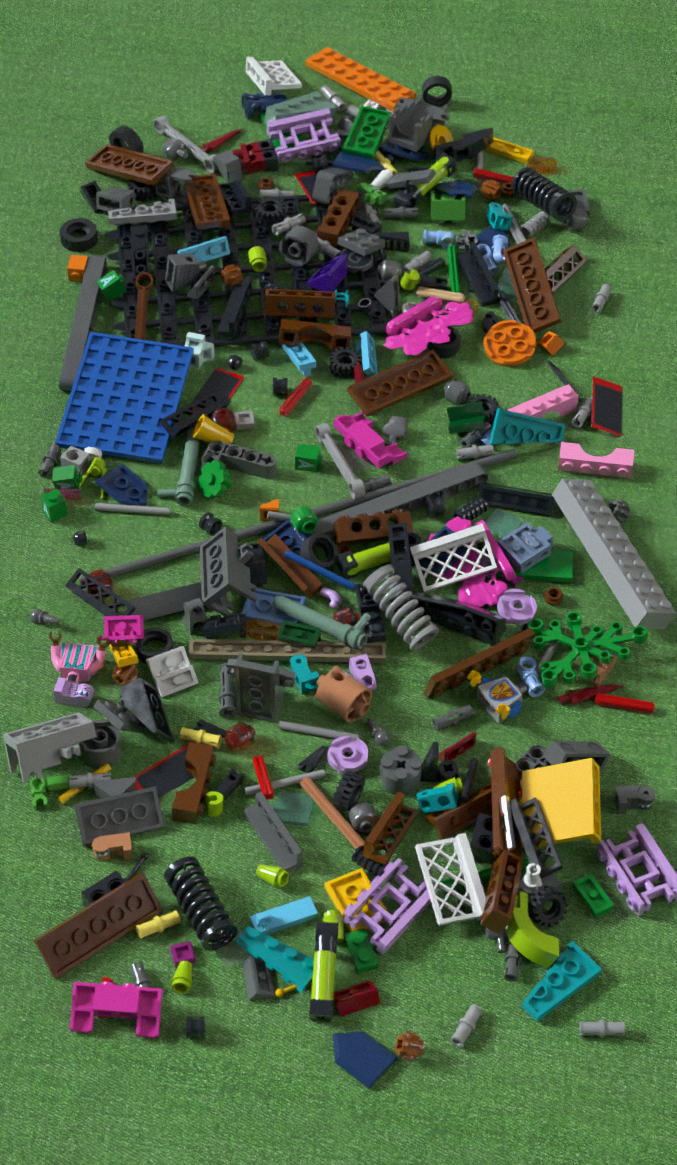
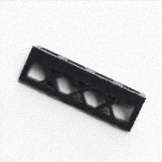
(236, 192)
(479, 276)
(235, 309)
(184, 425)
(516, 498)
(92, 599)
(528, 837)

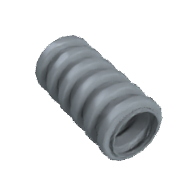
(535, 224)

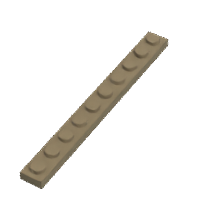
(281, 651)

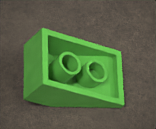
(447, 207)

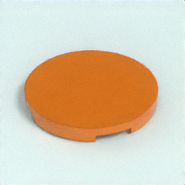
(510, 343)

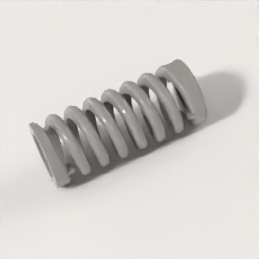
(427, 633)

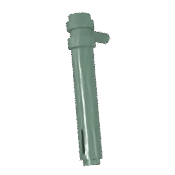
(185, 487)
(344, 632)

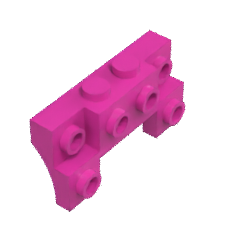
(366, 441)
(116, 1002)

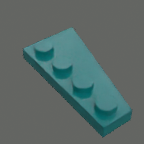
(520, 428)
(286, 960)
(566, 977)

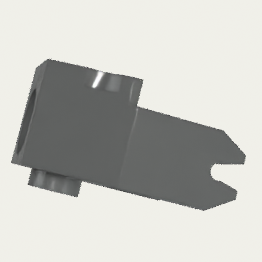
(169, 185)

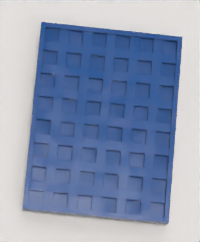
(123, 395)

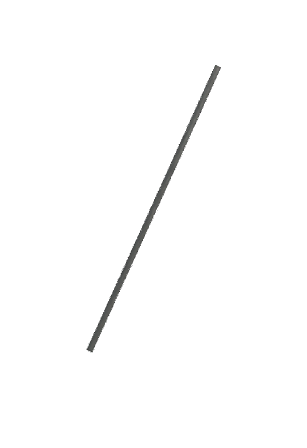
(271, 525)

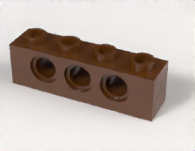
(338, 216)
(292, 297)
(345, 534)
(502, 892)

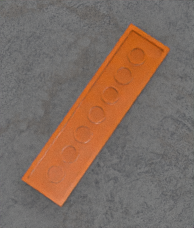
(359, 78)

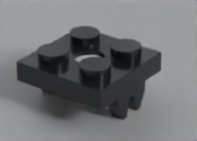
(220, 625)

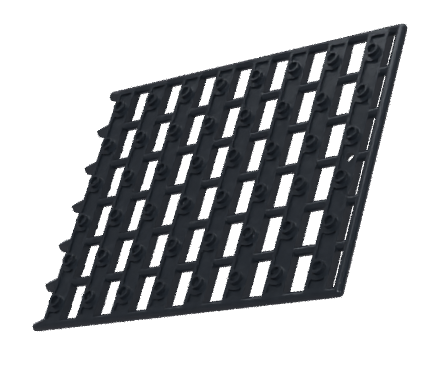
(202, 317)

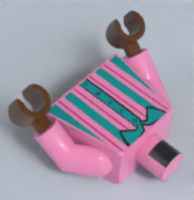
(78, 661)

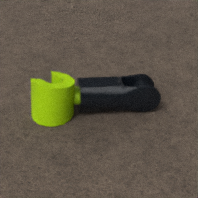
(410, 280)
(216, 798)

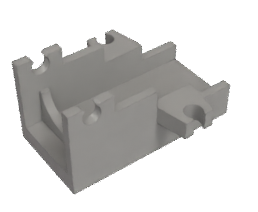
(44, 743)

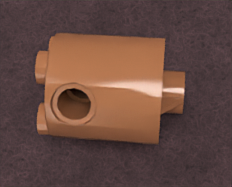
(343, 694)

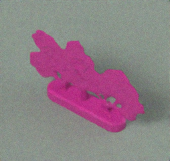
(429, 331)
(474, 589)

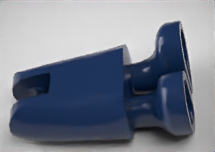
(259, 101)

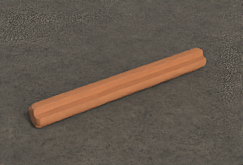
(332, 812)

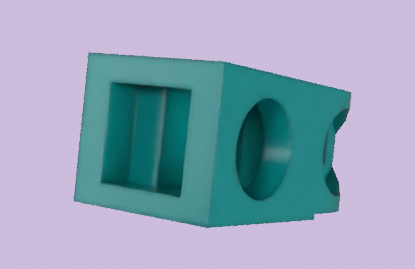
(498, 217)
(303, 677)
(438, 798)

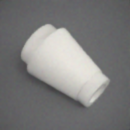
(382, 179)

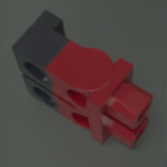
(257, 156)

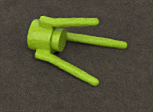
(95, 469)

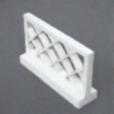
(271, 75)
(449, 542)
(469, 874)

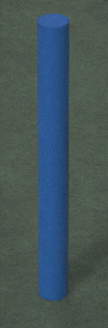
(320, 570)

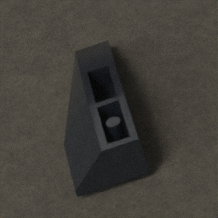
(461, 617)

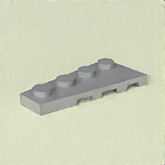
(144, 214)

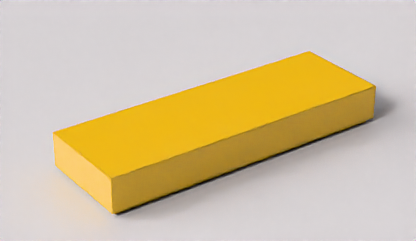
(510, 150)
(124, 653)

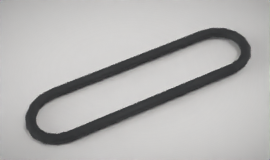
(560, 376)

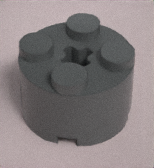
(299, 245)
(104, 747)
(401, 771)

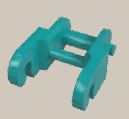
(346, 299)

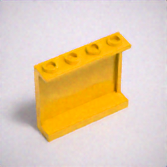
(568, 800)

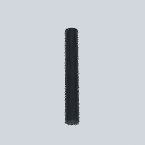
(469, 780)

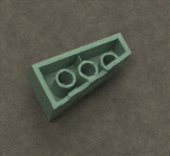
(298, 106)

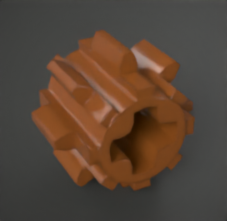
(491, 190)
(231, 275)
(125, 674)
(409, 1046)

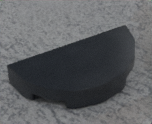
(361, 223)
(488, 321)

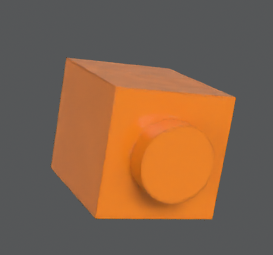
(77, 268)

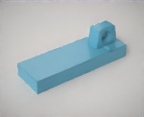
(208, 250)
(367, 348)
(301, 358)
(284, 916)

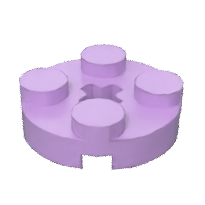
(516, 616)
(351, 746)

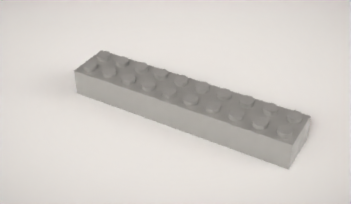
(613, 554)

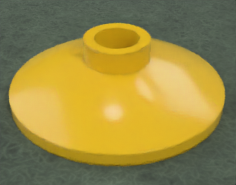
(439, 135)

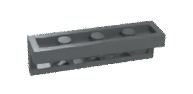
(273, 834)

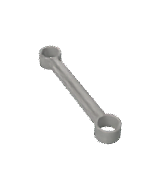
(163, 125)
(355, 485)

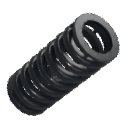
(544, 194)
(179, 887)

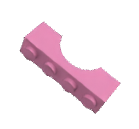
(562, 400)
(616, 464)

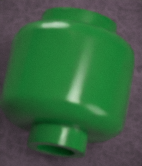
(304, 520)

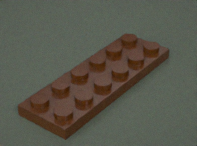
(130, 164)
(207, 202)
(532, 285)
(399, 383)
(481, 662)
(98, 925)

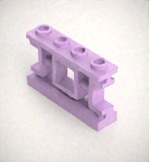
(301, 124)
(653, 861)
(403, 916)

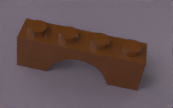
(296, 332)
(188, 802)

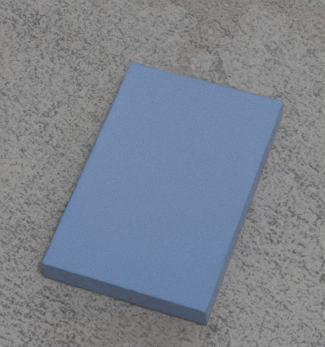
(264, 609)

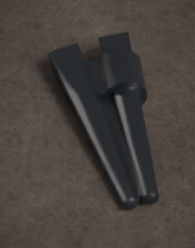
(209, 728)
(311, 761)

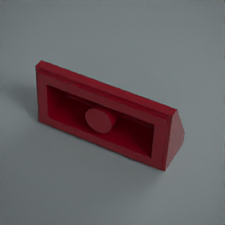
(458, 747)
(356, 998)

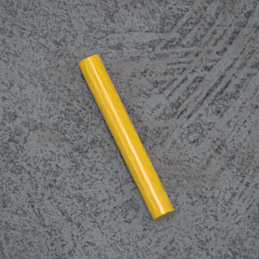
(74, 791)

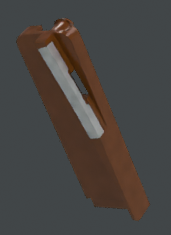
(504, 789)

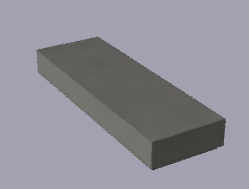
(416, 178)

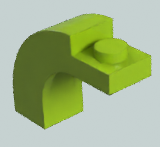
(527, 938)

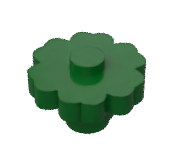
(214, 479)

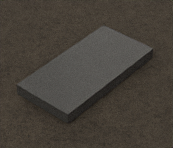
(119, 814)

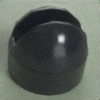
(365, 305)
(235, 362)
(80, 538)

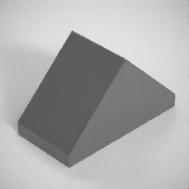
(227, 163)
(389, 294)
(114, 787)

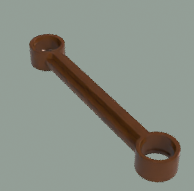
(142, 305)

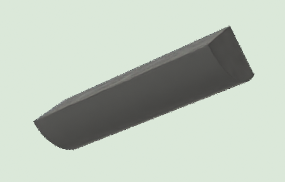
(165, 601)

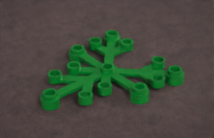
(582, 646)

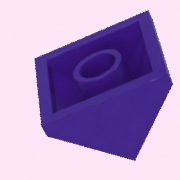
(330, 274)

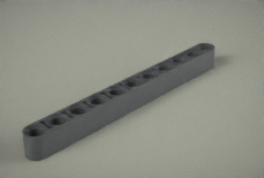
(83, 320)
(410, 497)

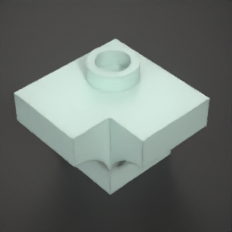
(202, 350)

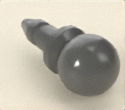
(42, 617)
(381, 737)

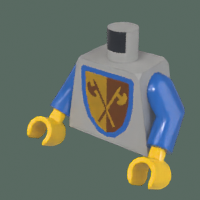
(498, 695)

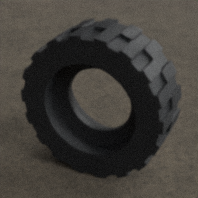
(126, 134)
(78, 244)

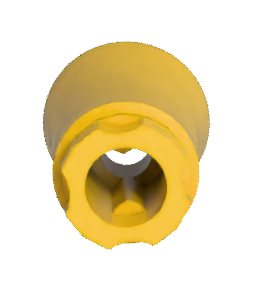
(210, 431)

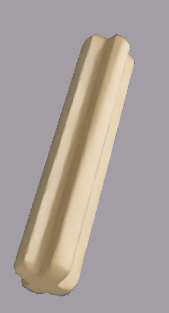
(441, 294)

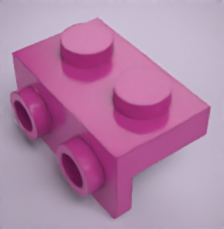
(123, 628)

